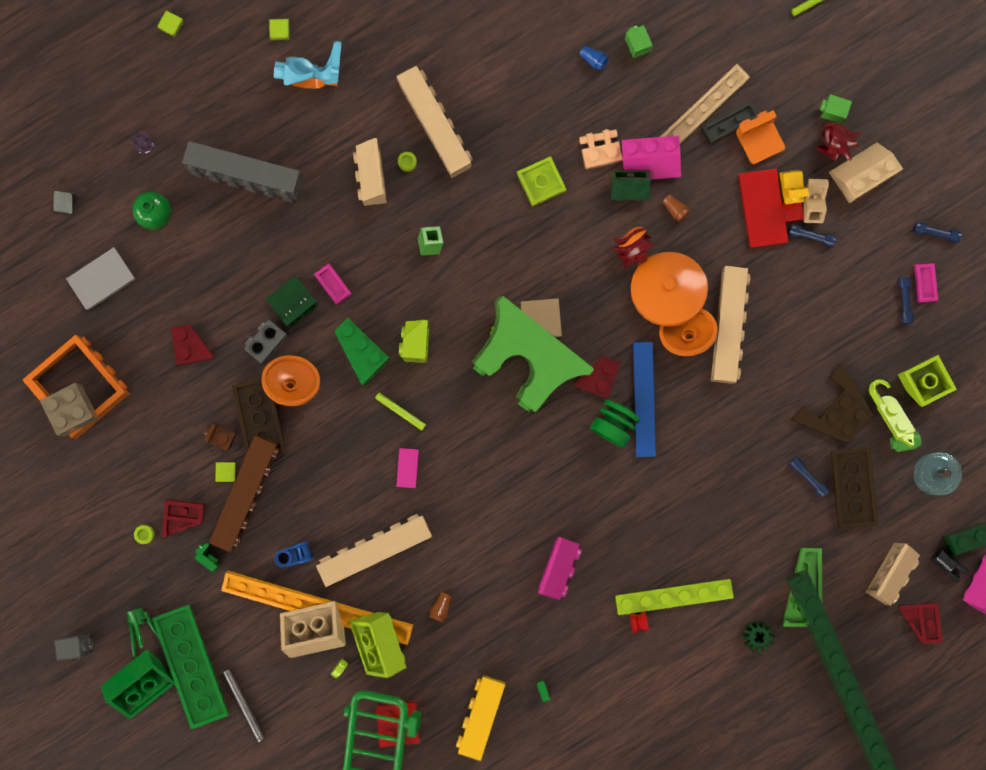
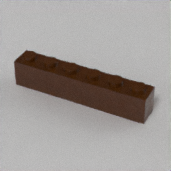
(243, 493)

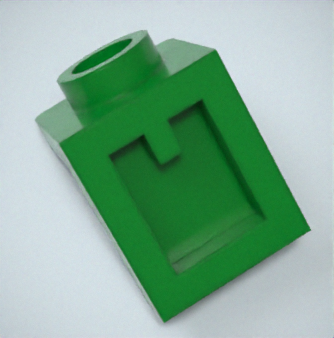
(209, 560)

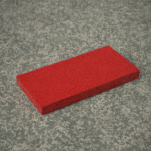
(763, 208)

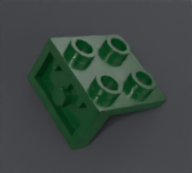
(292, 302)

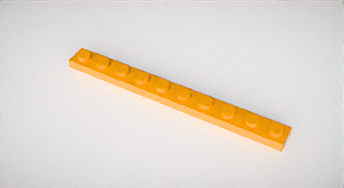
(294, 600)

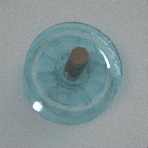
(937, 473)

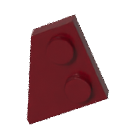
(600, 379)
(181, 515)
(924, 621)

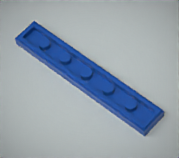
(644, 399)

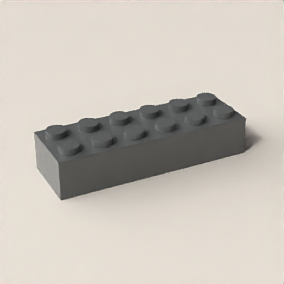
(243, 171)

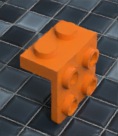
(760, 137)

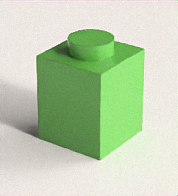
(638, 41)
(835, 109)
(430, 240)

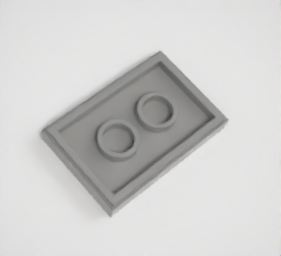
(101, 279)

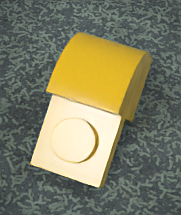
(793, 187)

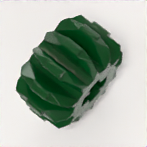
(764, 637)

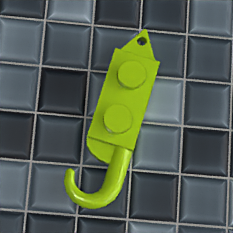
(893, 414)

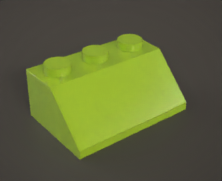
(378, 644)

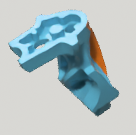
(304, 74)

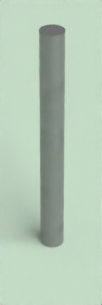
(243, 705)

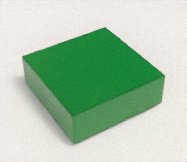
(542, 690)

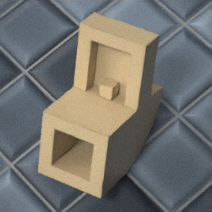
(815, 205)

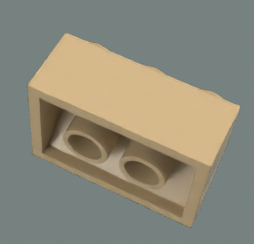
(865, 171)
(370, 173)
(893, 573)
(311, 630)

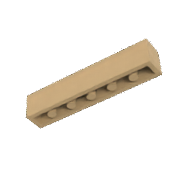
(434, 121)
(729, 325)
(373, 551)

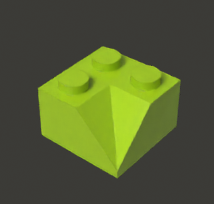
(415, 341)
(927, 381)

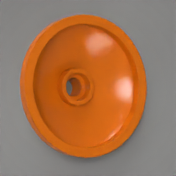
(700, 329)
(294, 373)

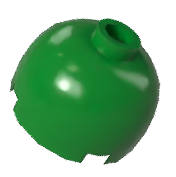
(151, 210)

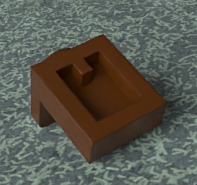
(219, 436)

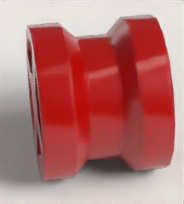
(639, 622)

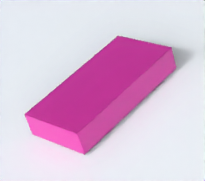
(925, 283)
(332, 284)
(407, 468)

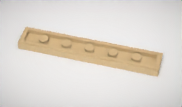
(708, 104)

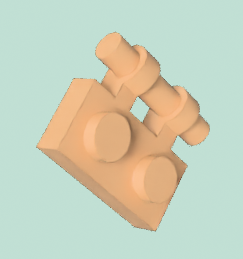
(603, 154)

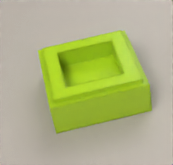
(170, 23)
(279, 29)
(225, 472)

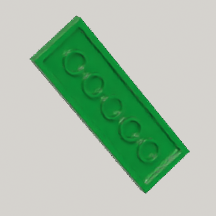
(190, 666)

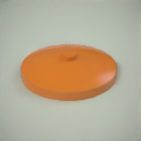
(669, 289)

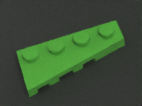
(810, 561)

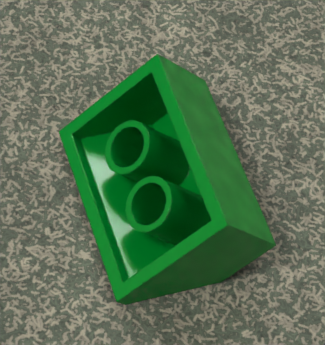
(137, 685)

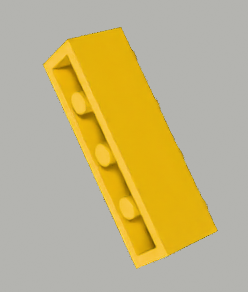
(481, 718)

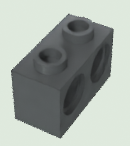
(270, 346)
(73, 646)

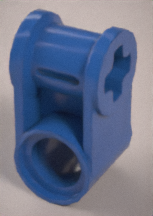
(295, 554)

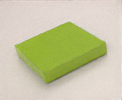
(541, 181)

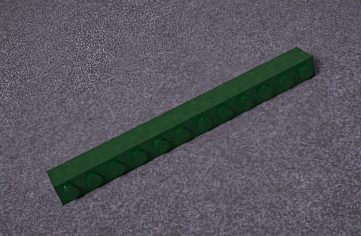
(839, 671)

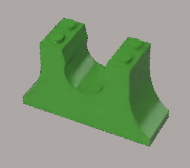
(547, 357)

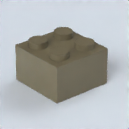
(69, 409)

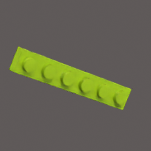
(674, 596)

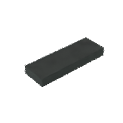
(728, 123)

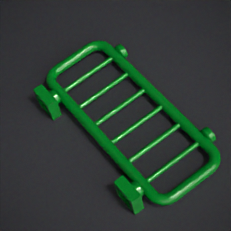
(405, 722)

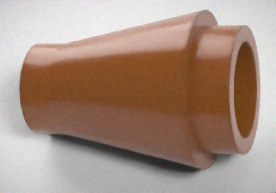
(677, 209)
(440, 608)

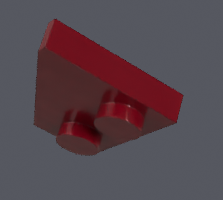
(189, 346)

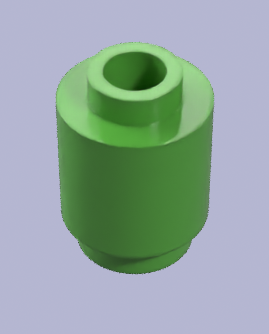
(900, 446)

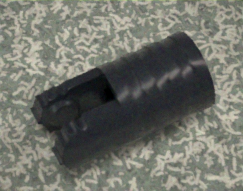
(947, 563)

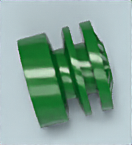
(615, 423)

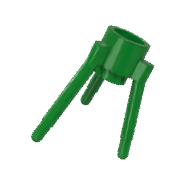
(135, 619)

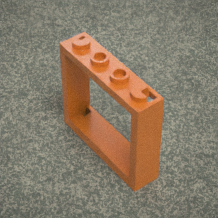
(96, 358)

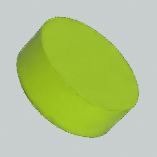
(407, 161)
(144, 534)
(339, 668)

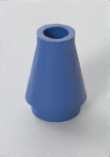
(594, 57)

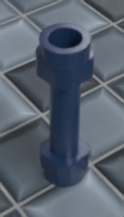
(952, 235)
(827, 240)
(904, 284)
(820, 488)

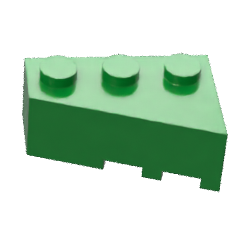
(362, 353)

